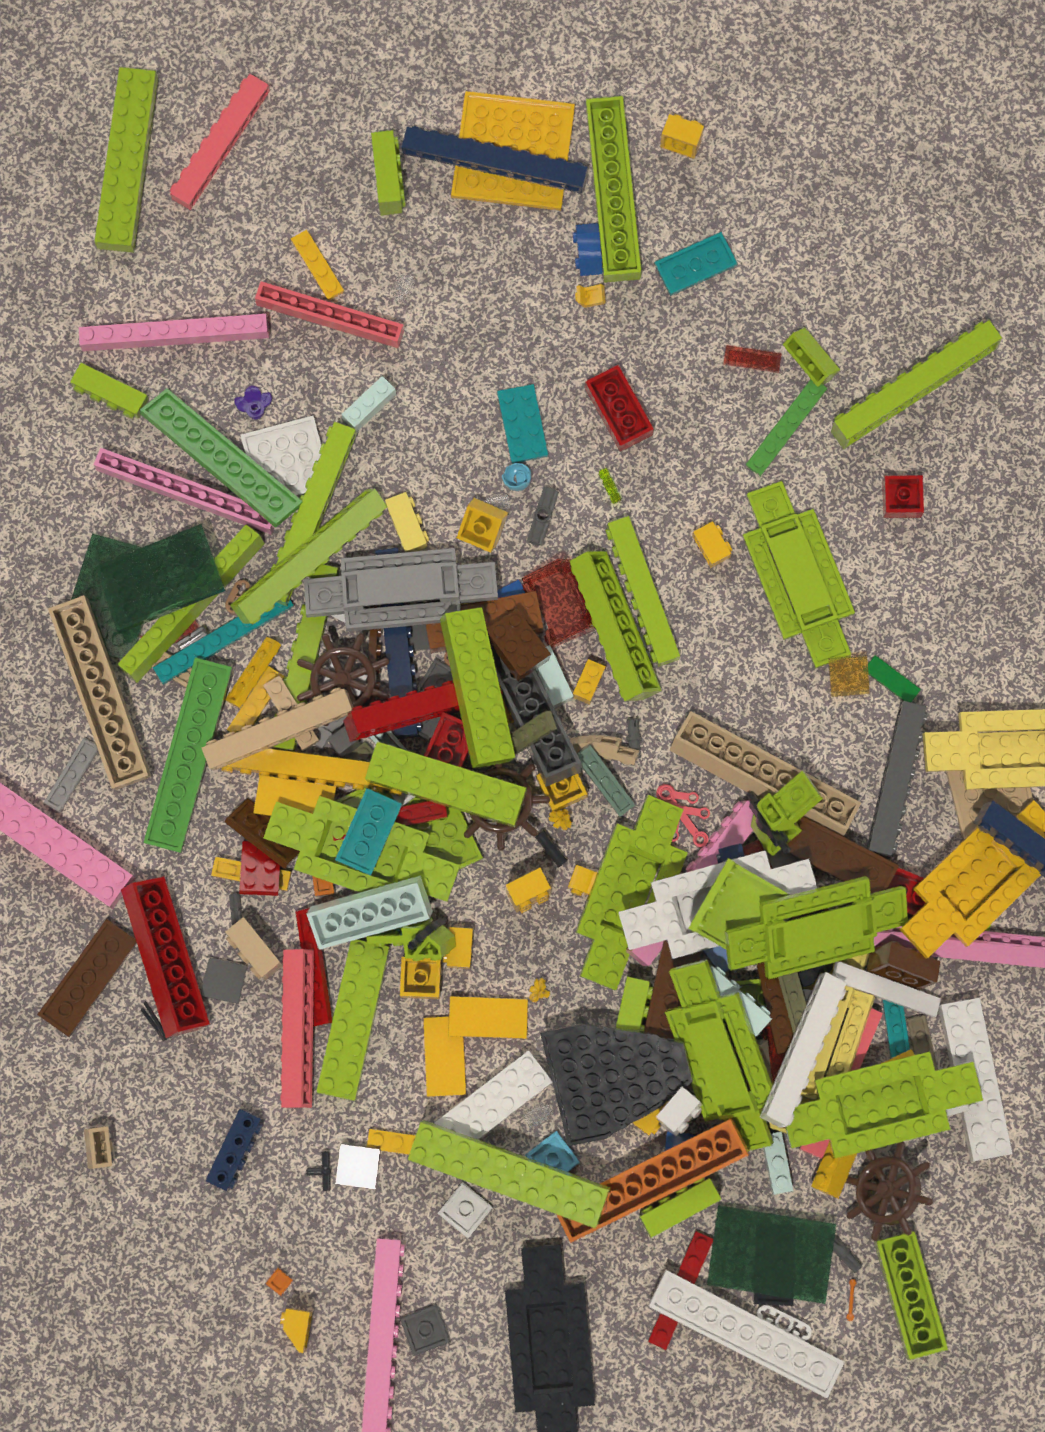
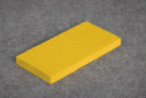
(289, 792)
(488, 1017)
(443, 1059)

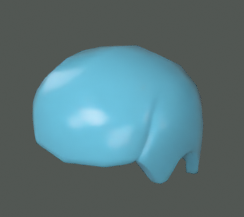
(522, 474)

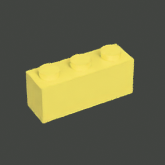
(407, 522)

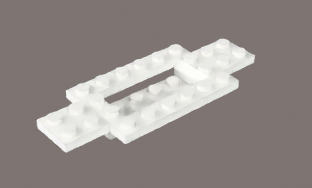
(673, 914)

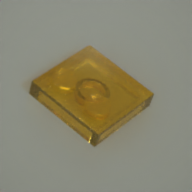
(848, 675)

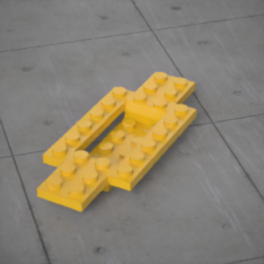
(965, 882)

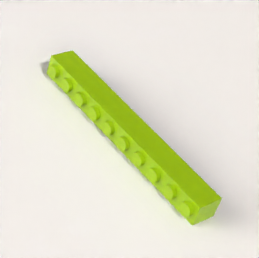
(318, 492)
(308, 556)
(173, 625)
(306, 648)

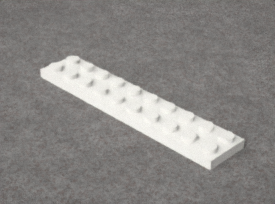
(746, 1334)

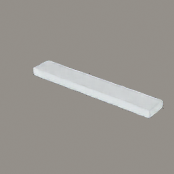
(887, 989)

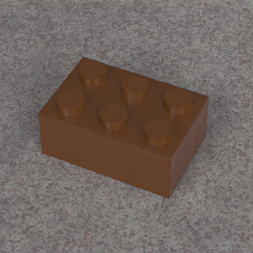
(517, 645)
(903, 965)

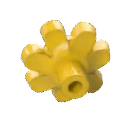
(561, 819)
(538, 990)

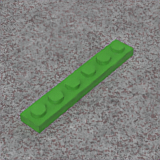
(785, 428)

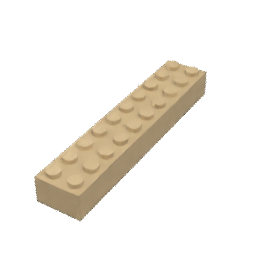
(99, 692)
(756, 770)

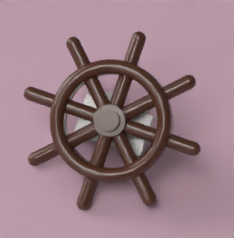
(343, 676)
(501, 829)
(897, 1193)

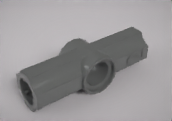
(539, 527)

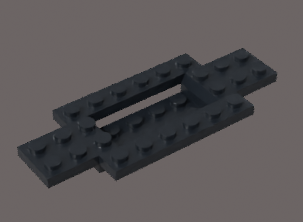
(551, 1367)

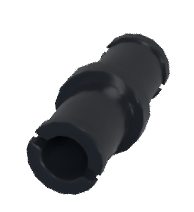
(551, 849)

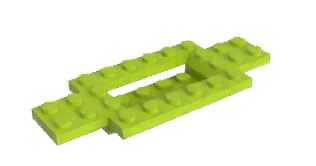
(805, 571)
(399, 860)
(625, 884)
(819, 937)
(711, 1056)
(881, 1097)

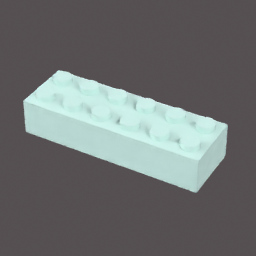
(369, 912)

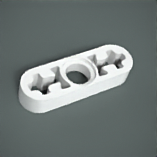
(800, 1324)

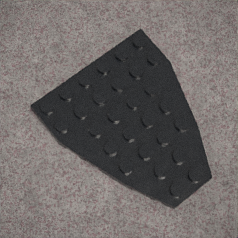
(611, 1077)

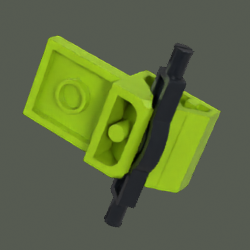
(777, 815)
(419, 939)

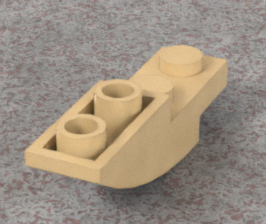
(607, 747)

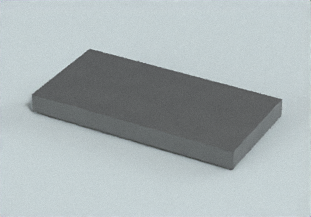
(436, 675)

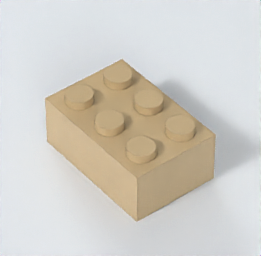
(253, 949)

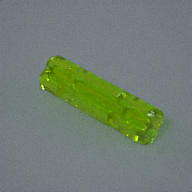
(609, 486)

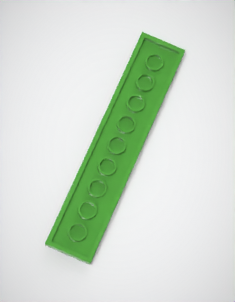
(221, 457)
(185, 757)

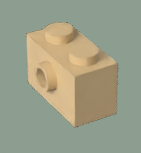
(98, 1147)

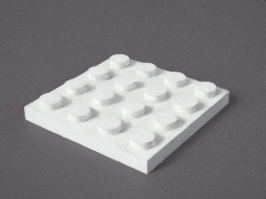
(286, 451)

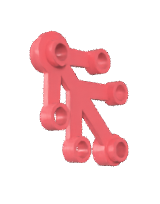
(687, 811)

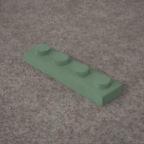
(605, 781)

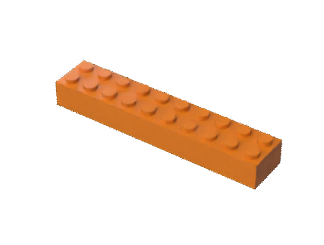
(665, 1175)

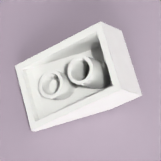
(679, 1111)

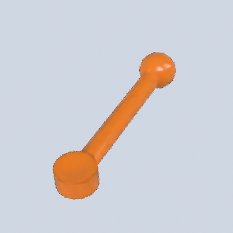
(850, 1316)

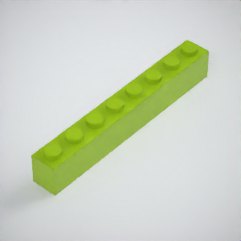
(643, 591)

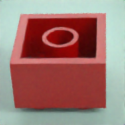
(903, 496)

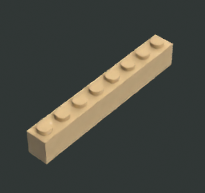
(278, 729)

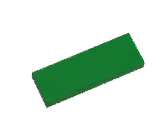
(892, 680)

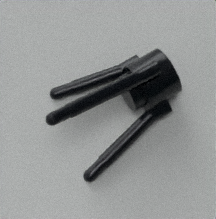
(156, 1023)

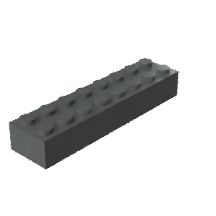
(525, 700)
(895, 780)

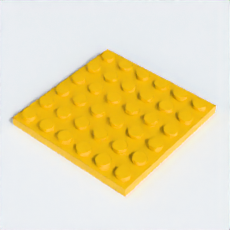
(521, 125)

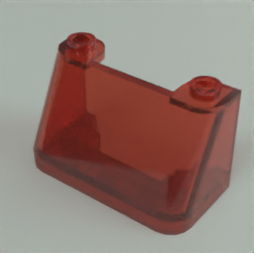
(559, 602)

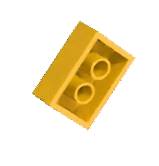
(528, 891)

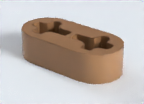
(234, 594)

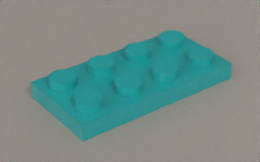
(695, 264)
(522, 423)
(368, 831)

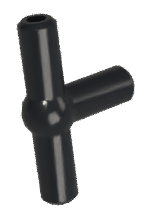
(325, 1171)

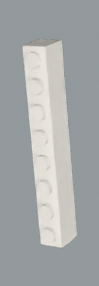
(803, 1050)

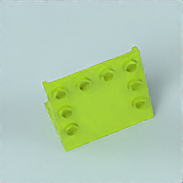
(732, 902)

